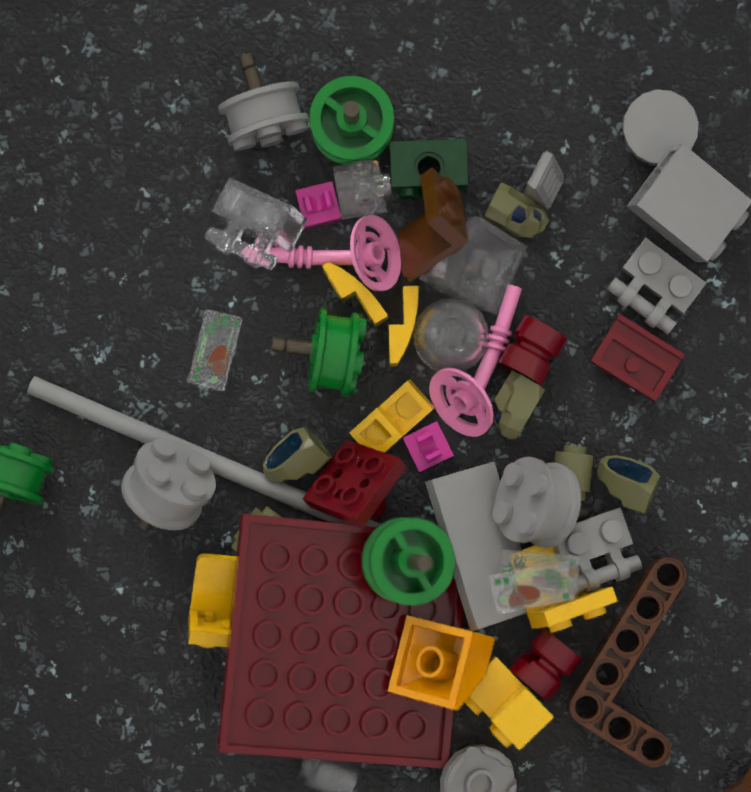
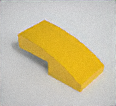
(348, 286)
(401, 334)
(393, 418)

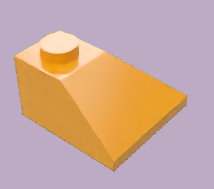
(439, 663)

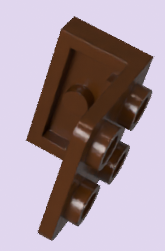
(436, 231)

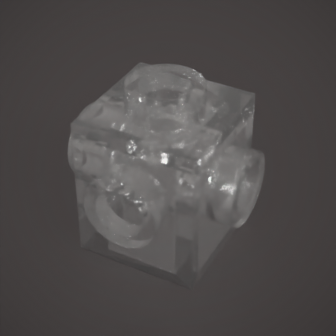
(361, 189)

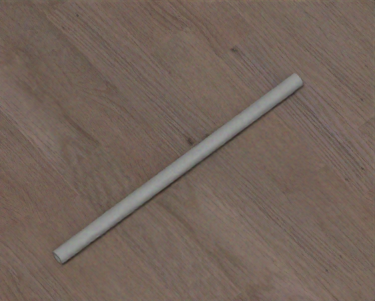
(146, 433)

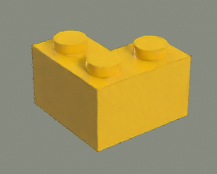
(509, 705)

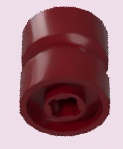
(533, 349)
(545, 664)

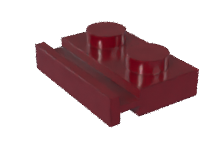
(637, 358)

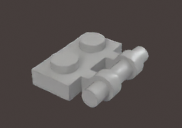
(664, 278)
(597, 537)

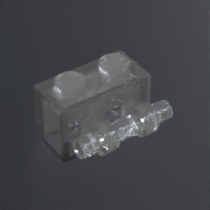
(259, 216)

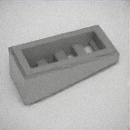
(545, 181)

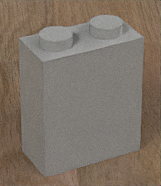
(690, 204)

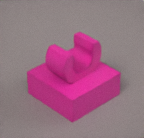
(319, 204)
(428, 446)

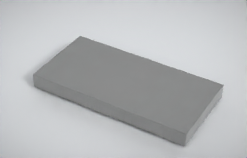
(464, 512)

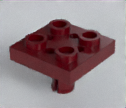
(361, 487)

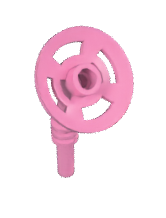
(359, 255)
(471, 393)

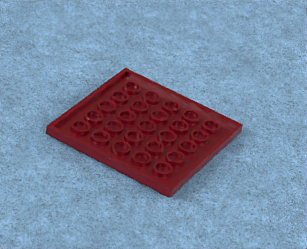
(319, 651)

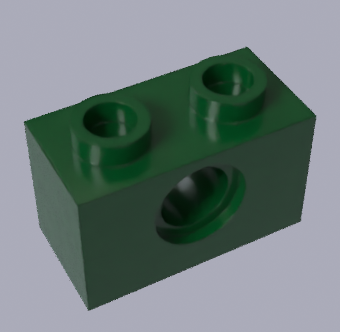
(408, 155)

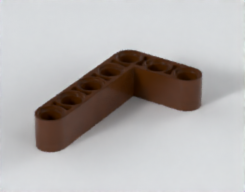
(623, 662)

